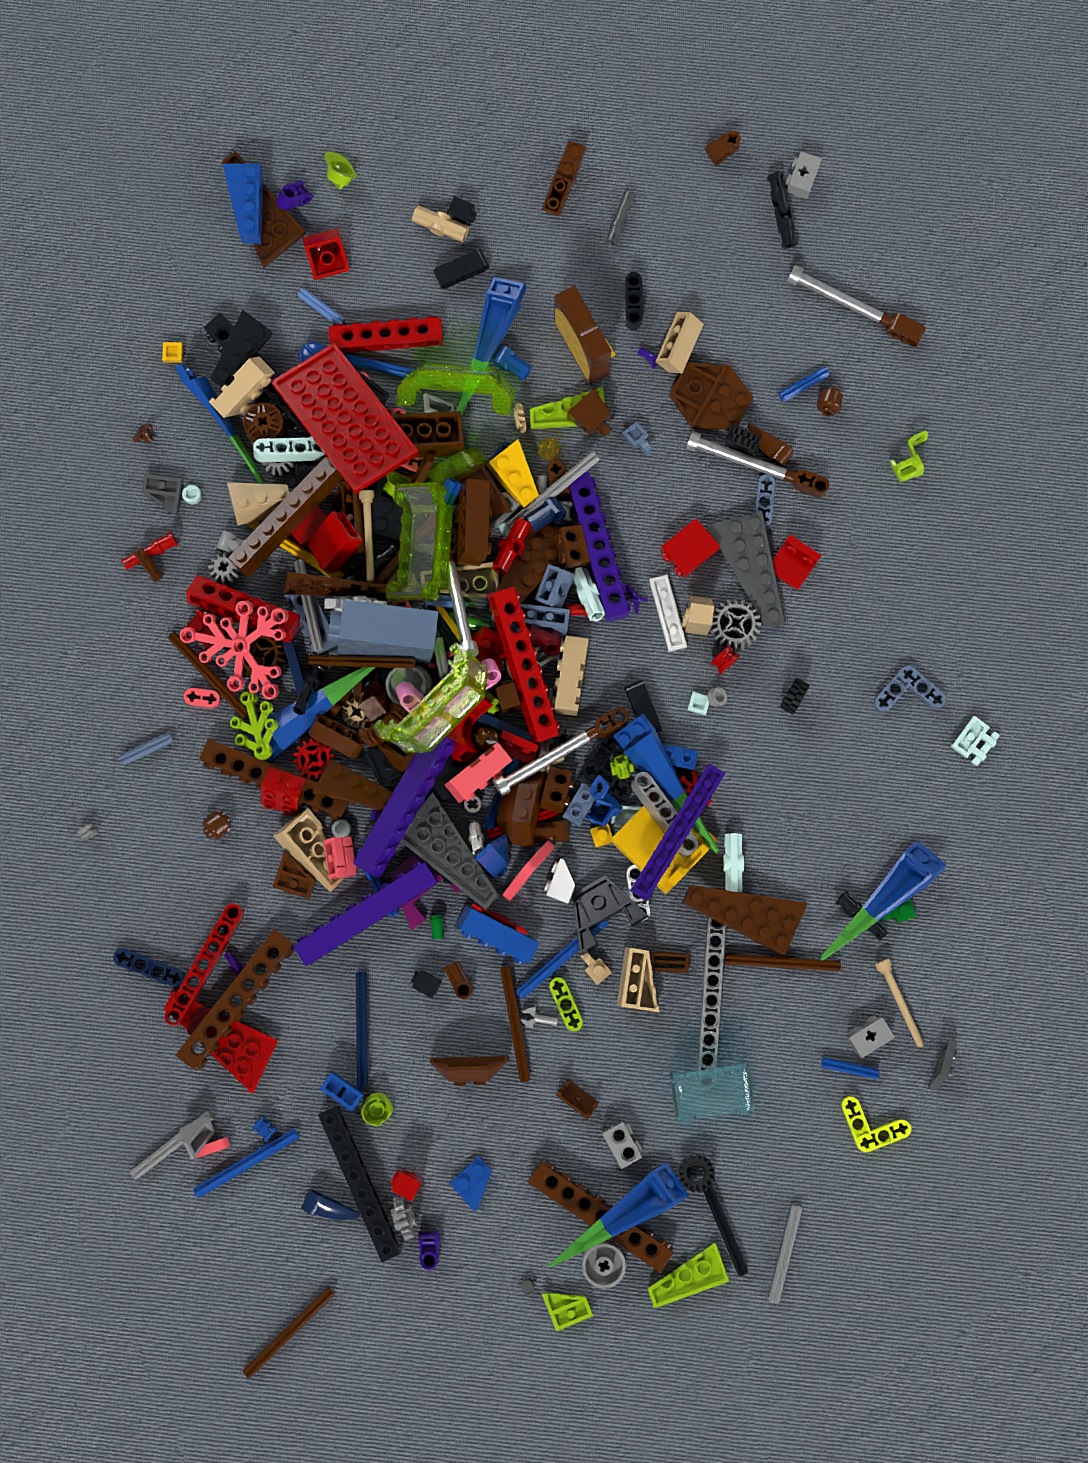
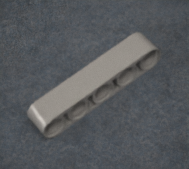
(661, 805)

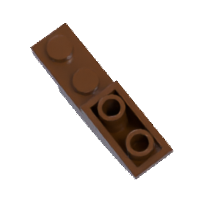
(564, 178)

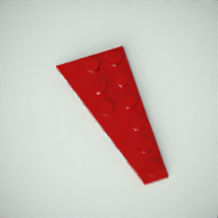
(242, 1052)

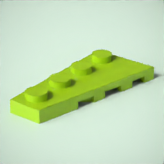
(555, 414)
(694, 1276)

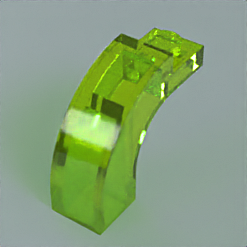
(455, 466)

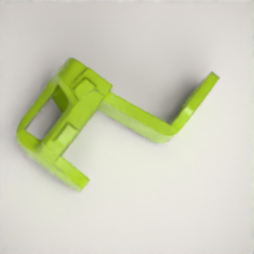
(917, 466)

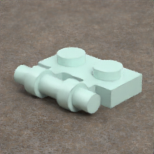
(970, 737)

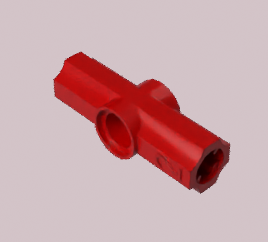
(511, 546)

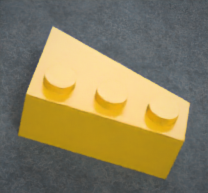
(514, 474)

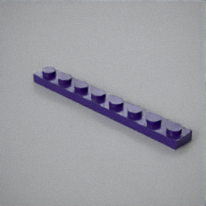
(677, 832)

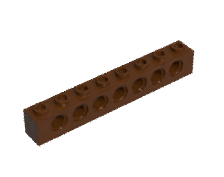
(213, 750)
(212, 1019)
(538, 1180)

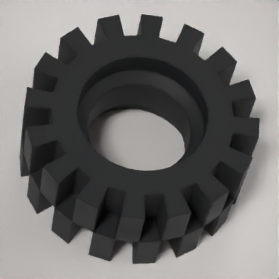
(742, 440)
(794, 696)
(705, 1182)

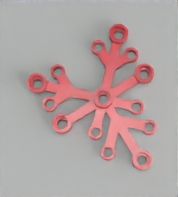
(219, 640)

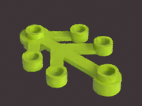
(256, 727)

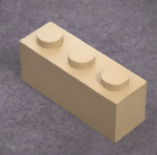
(679, 342)

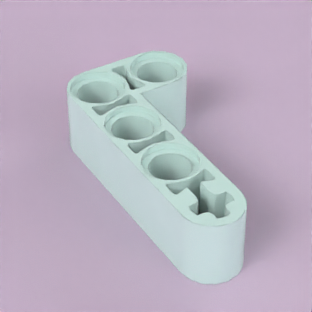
(290, 446)

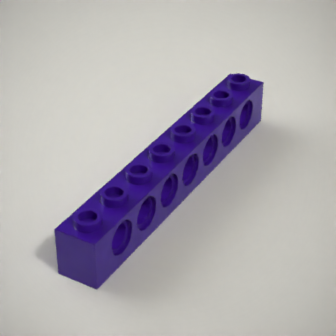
(612, 610)

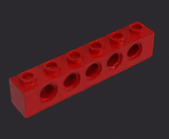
(393, 341)
(223, 601)

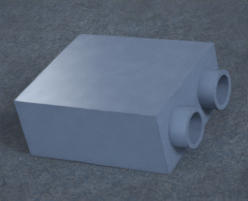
(383, 631)

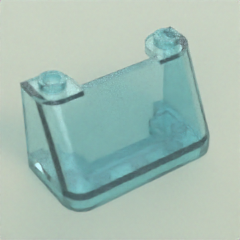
(711, 1092)

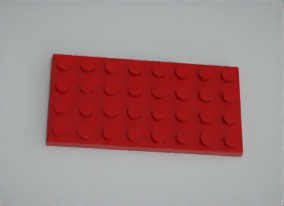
(345, 418)

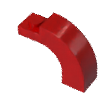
(461, 733)

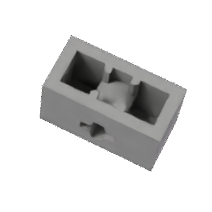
(807, 165)
(864, 1046)

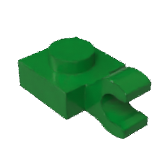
(902, 912)

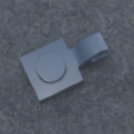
(637, 437)

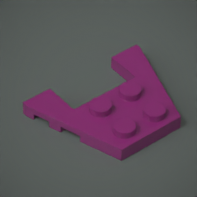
(412, 914)

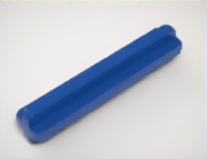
(804, 383)
(850, 1068)

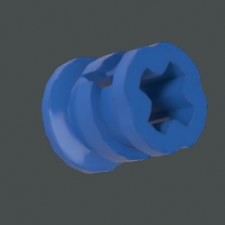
(264, 1128)

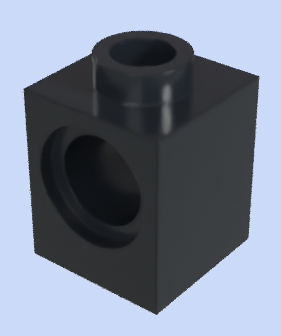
(462, 211)
(426, 983)

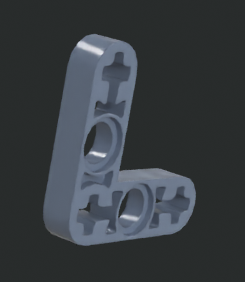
(904, 684)

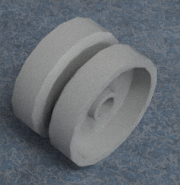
(417, 676)
(607, 1275)

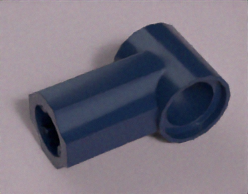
(551, 511)

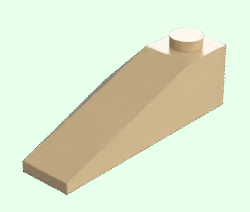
(305, 843)

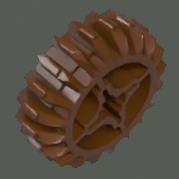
(267, 653)
(370, 735)

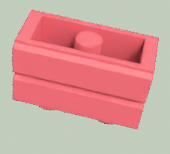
(340, 857)

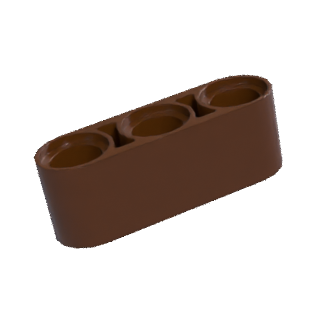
(336, 736)

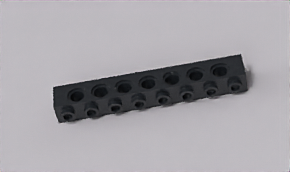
(220, 326)
(360, 1183)

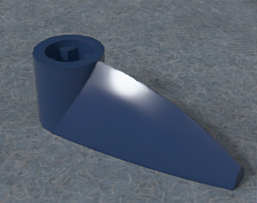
(324, 1206)

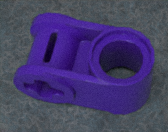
(293, 196)
(429, 1247)

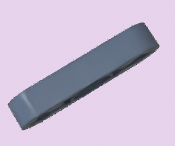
(771, 488)

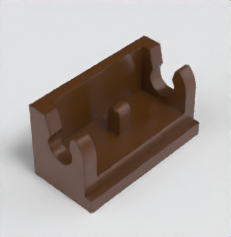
(577, 1098)

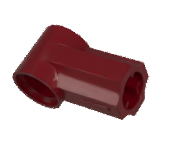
(548, 640)

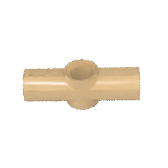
(440, 223)

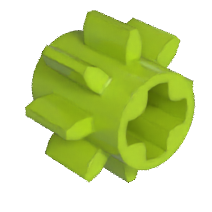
(622, 767)

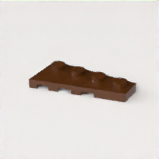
(350, 786)

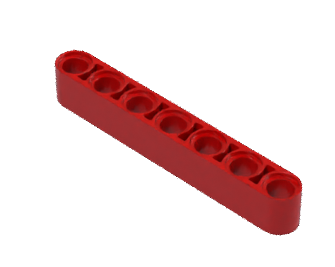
(203, 975)

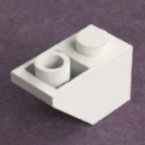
(561, 884)

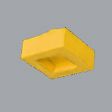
(172, 352)
(601, 835)

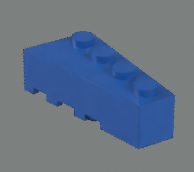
(246, 195)
(496, 934)

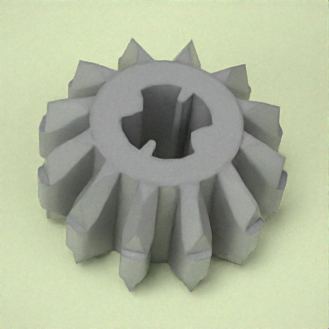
(278, 467)
(217, 569)

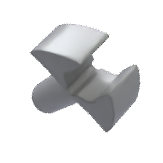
(538, 1018)

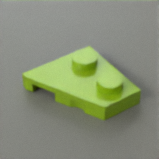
(566, 1309)

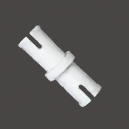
(476, 838)

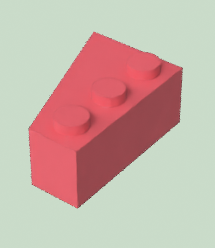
(478, 773)

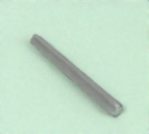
(556, 488)

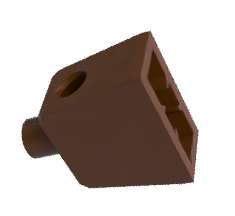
(591, 414)

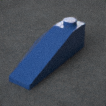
(495, 857)

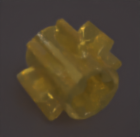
(549, 449)

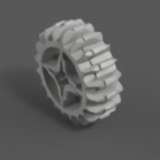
(730, 617)

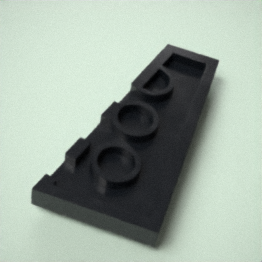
(242, 344)

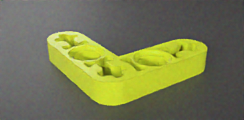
(865, 1130)

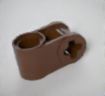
(721, 149)
(554, 477)

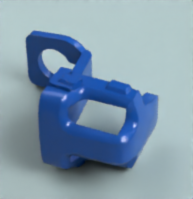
(614, 807)

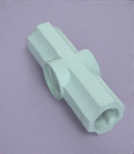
(588, 594)
(733, 862)

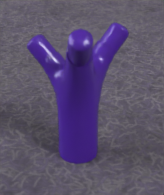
(649, 356)
(636, 598)
(236, 965)

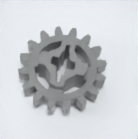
(403, 1217)

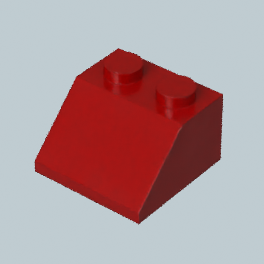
(325, 254)

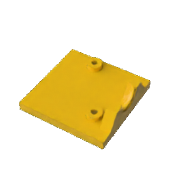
(641, 837)

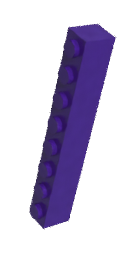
(402, 808)
(366, 913)

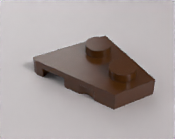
(293, 877)

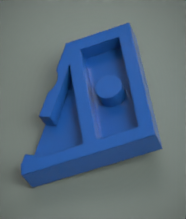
(472, 1182)

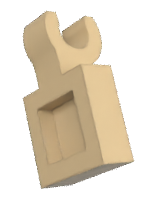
(596, 969)

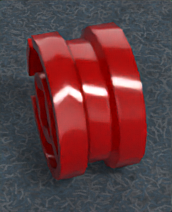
(725, 660)

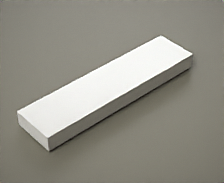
(668, 613)

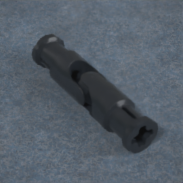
(780, 202)
(380, 562)

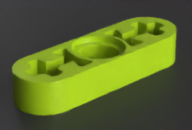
(576, 1015)

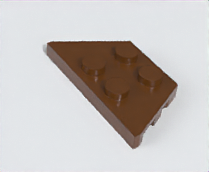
(695, 389)
(726, 404)

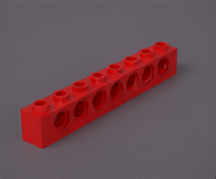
(515, 657)

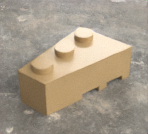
(244, 389)
(255, 501)
(698, 615)
(636, 981)

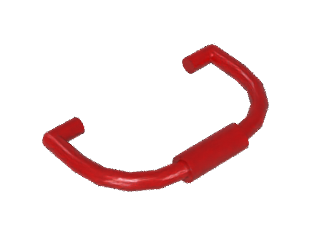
(499, 918)

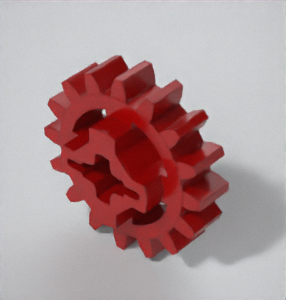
(319, 752)

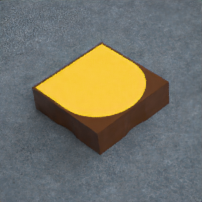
(582, 335)

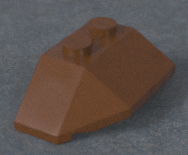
(349, 503)
(521, 808)
(469, 1068)

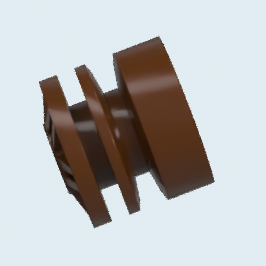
(264, 413)

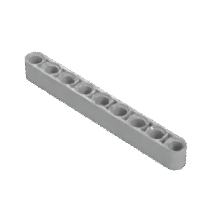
(708, 990)

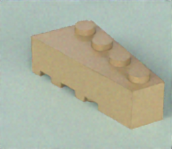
(476, 581)
(571, 675)

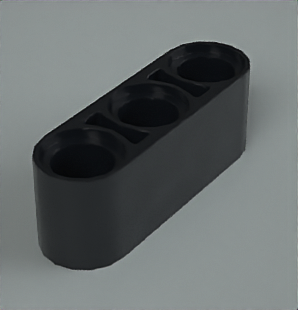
(461, 268)
(636, 293)
(641, 703)

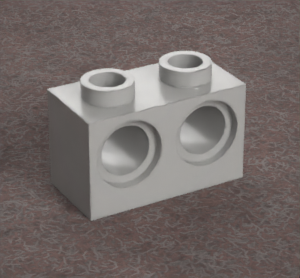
(618, 1146)

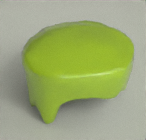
(376, 1109)

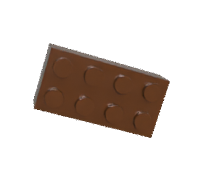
(433, 432)
(474, 522)

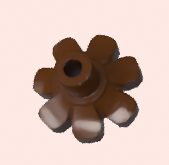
(144, 434)

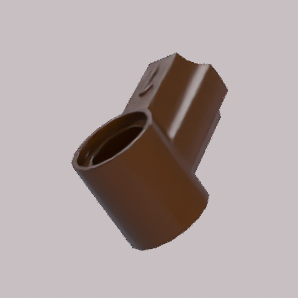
(552, 831)
(458, 978)

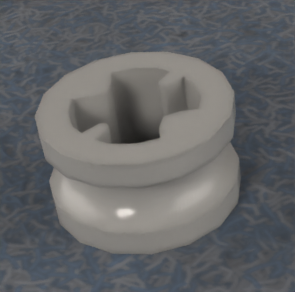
(472, 810)
(87, 832)

